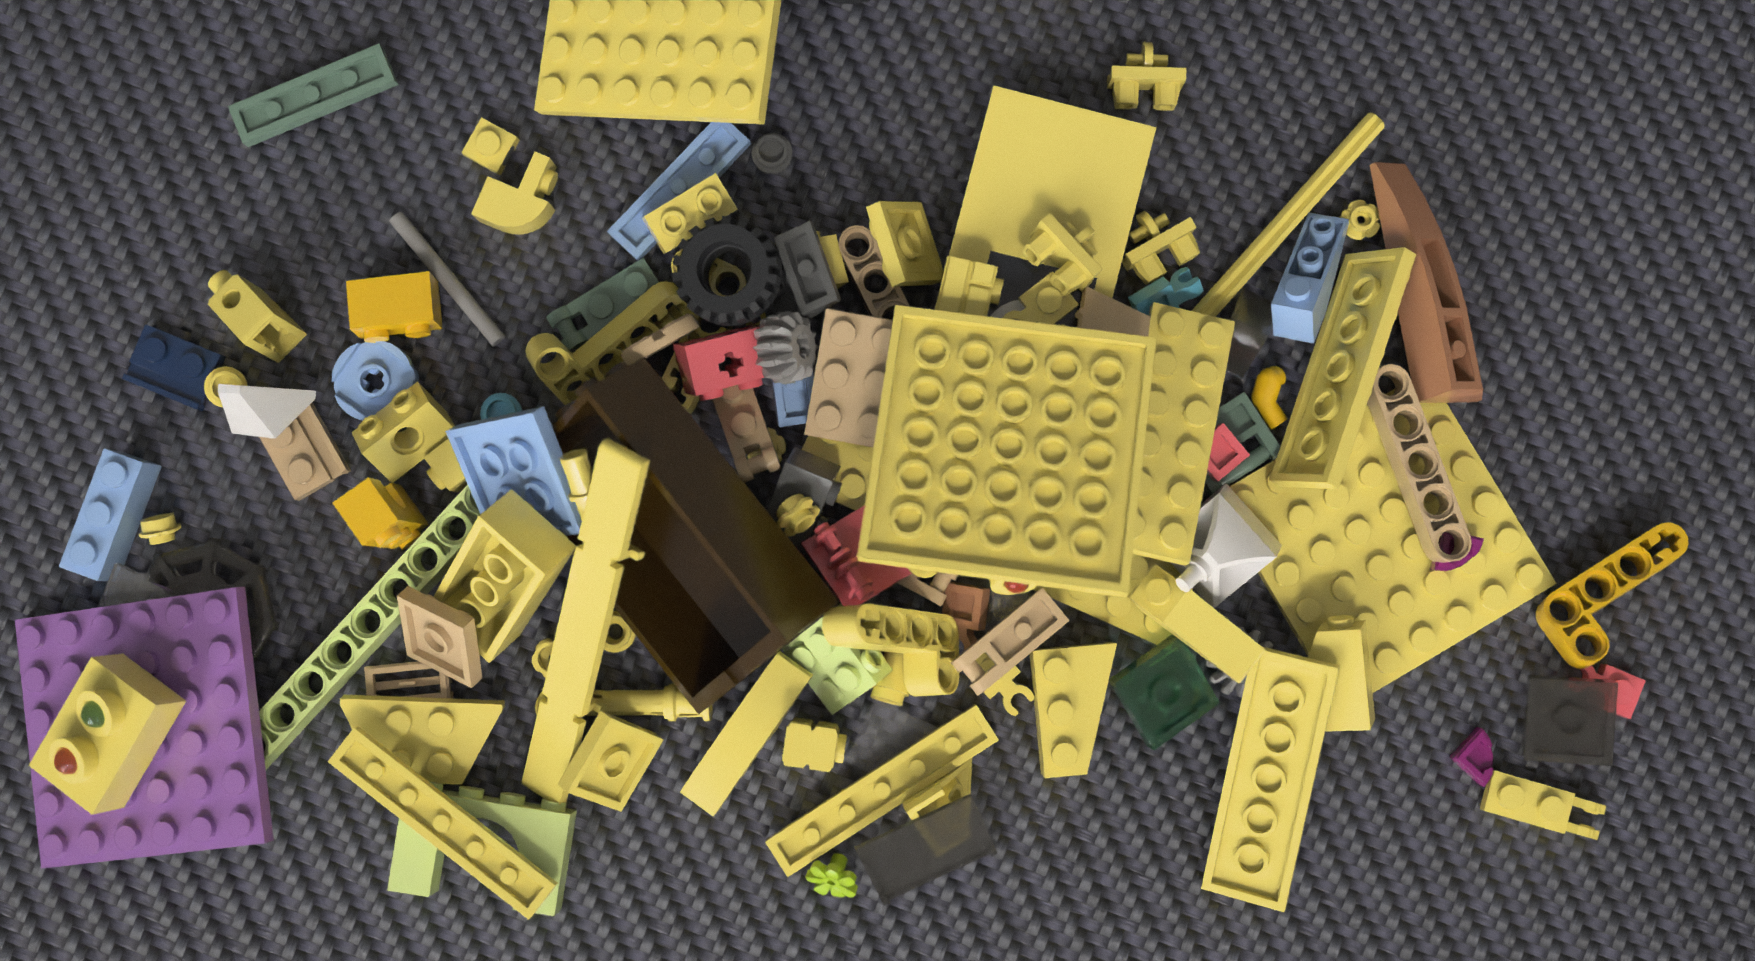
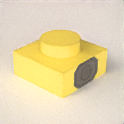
(490, 146)

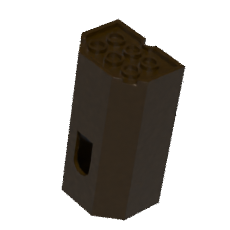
(717, 570)

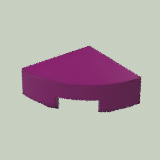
(1446, 544)
(1475, 756)

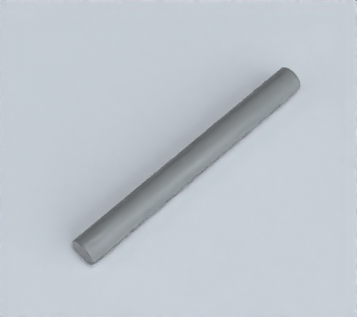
(447, 278)

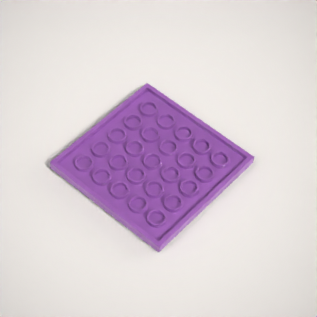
(210, 770)

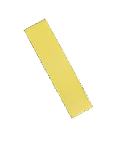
(746, 733)

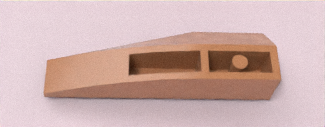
(1432, 305)

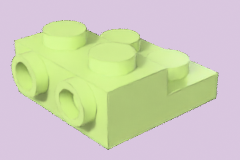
(837, 672)

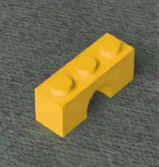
(381, 515)

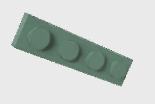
(313, 95)

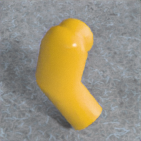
(1266, 393)

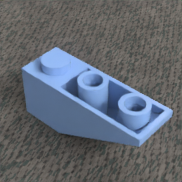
(1309, 278)

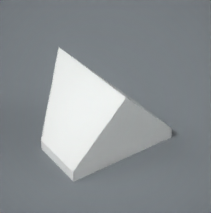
(262, 409)

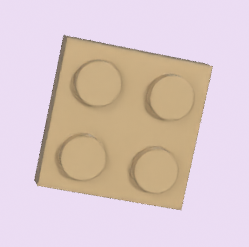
(440, 636)

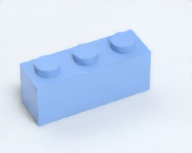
(110, 514)

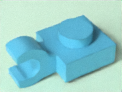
(1172, 293)

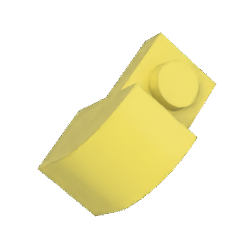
(522, 208)

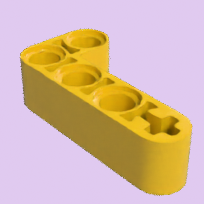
(1613, 584)

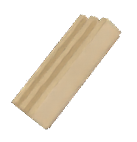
(372, 686)

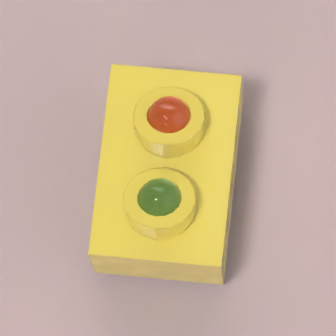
(107, 733)

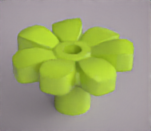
(833, 877)

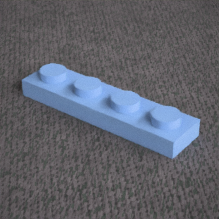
(708, 154)

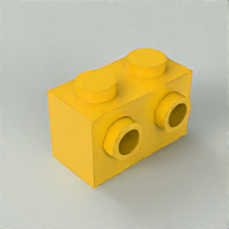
(394, 306)

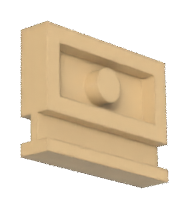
(306, 454)

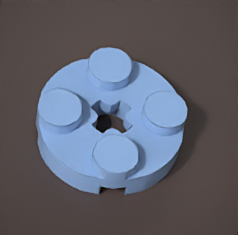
(367, 358)

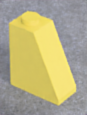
(1346, 644)

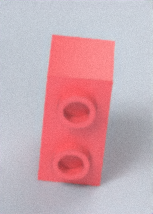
(700, 359)

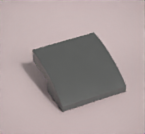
(808, 277)

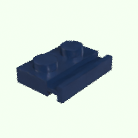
(172, 367)

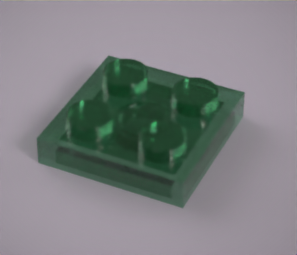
(1164, 691)

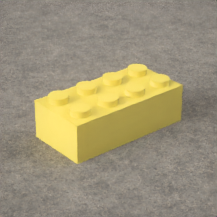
(504, 571)

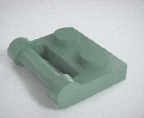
(1243, 422)

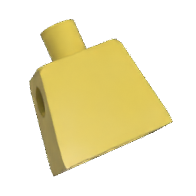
(253, 316)

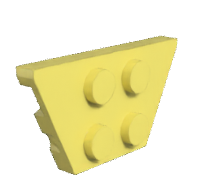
(428, 734)

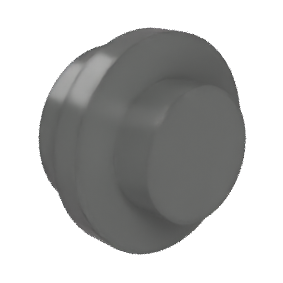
(772, 153)

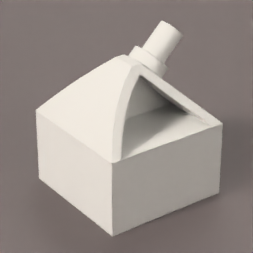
(1226, 548)

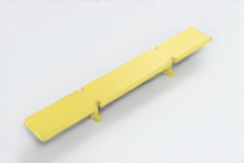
(585, 616)

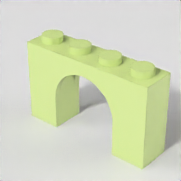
(540, 832)

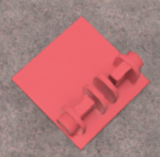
(835, 555)

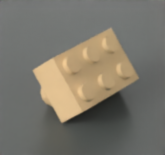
(849, 377)

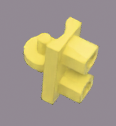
(1146, 72)
(1067, 250)
(1144, 257)

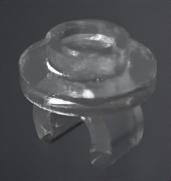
(1002, 604)

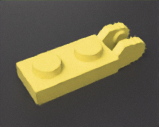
(1537, 804)

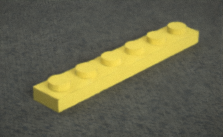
(881, 790)
(442, 822)

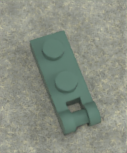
(602, 304)

